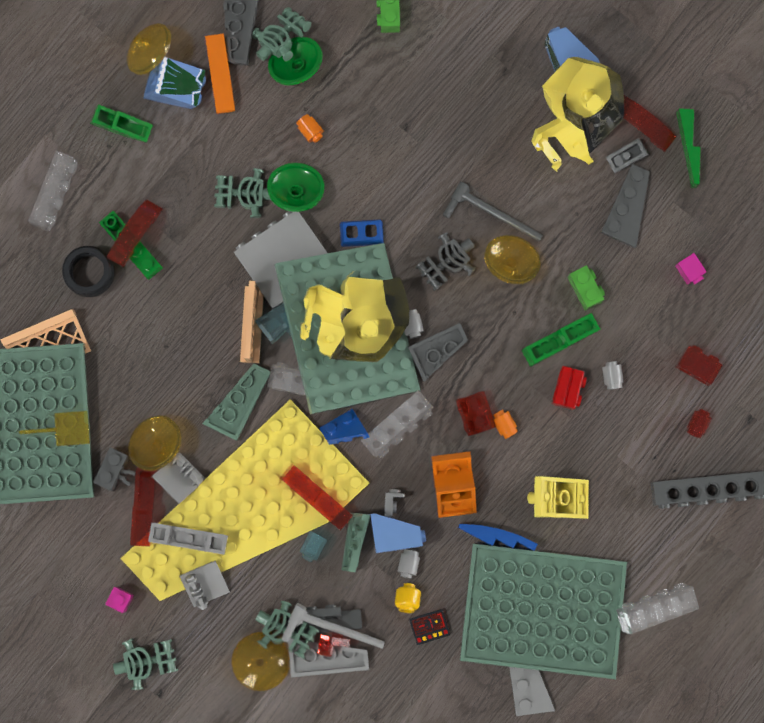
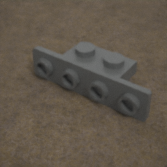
(350, 619)

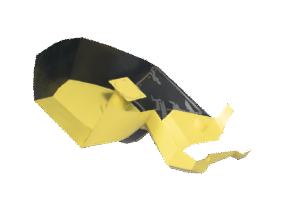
(577, 96)
(360, 320)

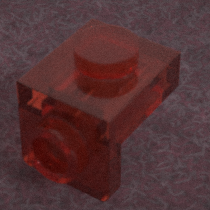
(327, 643)

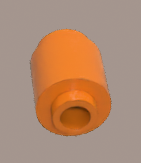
(310, 128)
(505, 424)

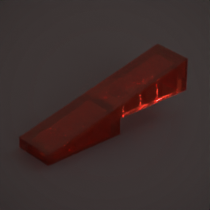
(316, 497)
(143, 507)

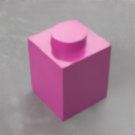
(691, 269)
(119, 599)

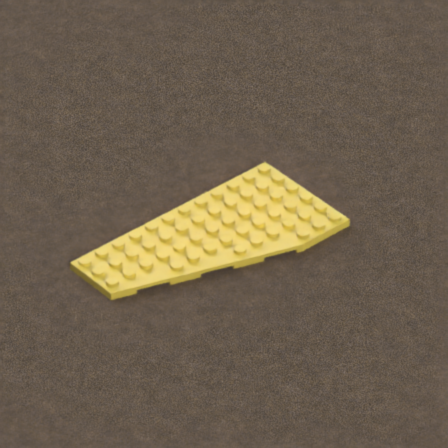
(251, 501)

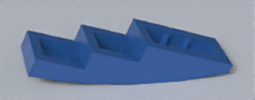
(490, 535)

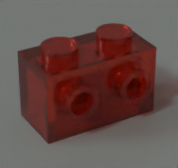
(699, 365)

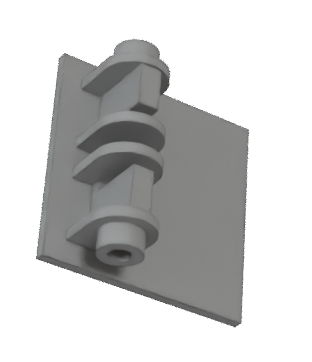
(179, 478)
(204, 584)

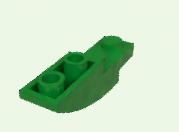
(141, 257)

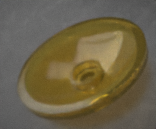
(148, 48)
(512, 259)
(149, 438)
(262, 677)

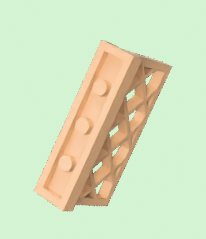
(44, 328)
(250, 331)

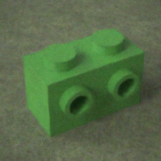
(389, 16)
(586, 287)

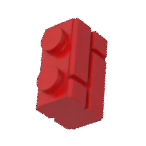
(568, 388)

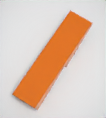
(220, 73)

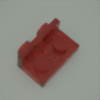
(475, 413)

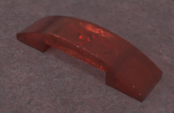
(647, 124)
(133, 232)

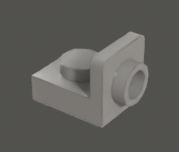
(390, 505)

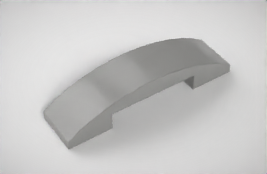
(188, 538)

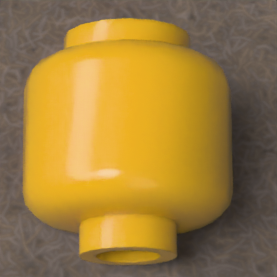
(407, 598)

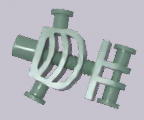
(274, 35)
(261, 193)
(272, 624)
(127, 666)

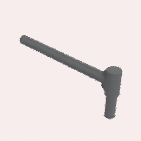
(462, 193)

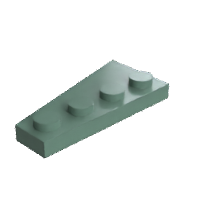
(239, 403)

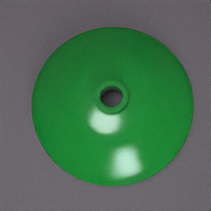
(301, 67)
(295, 179)

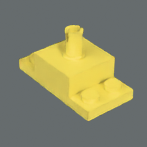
(560, 497)

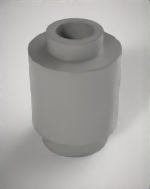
(415, 325)
(613, 375)
(408, 563)

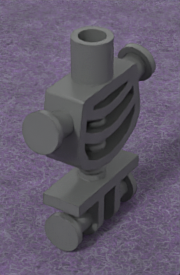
(461, 250)

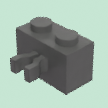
(112, 470)

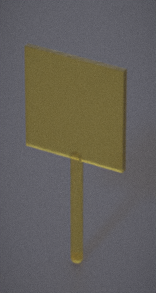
(70, 428)

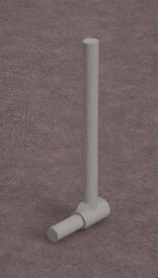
(300, 614)

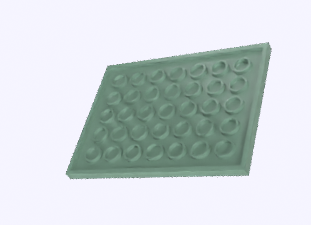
(334, 382)
(33, 388)
(543, 611)

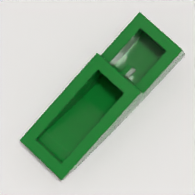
(121, 123)

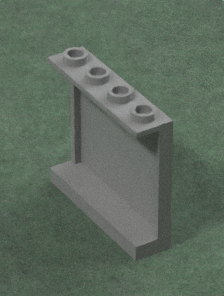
(281, 242)

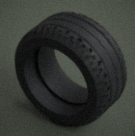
(70, 262)

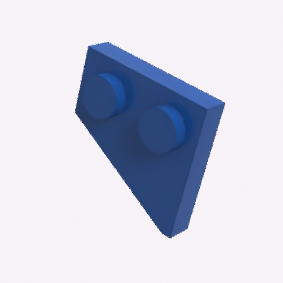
(344, 428)

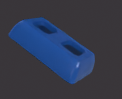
(362, 239)

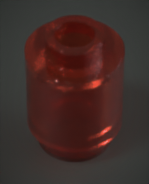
(699, 423)

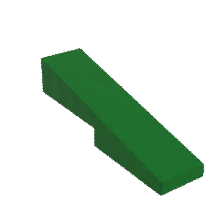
(692, 154)
(560, 339)

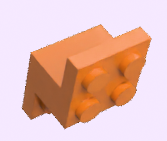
(454, 484)

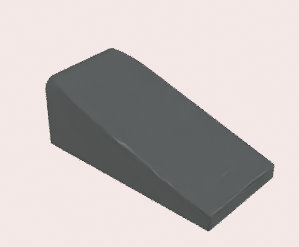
(627, 155)

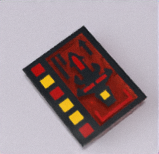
(429, 627)

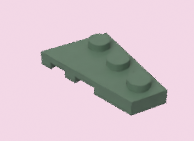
(354, 540)

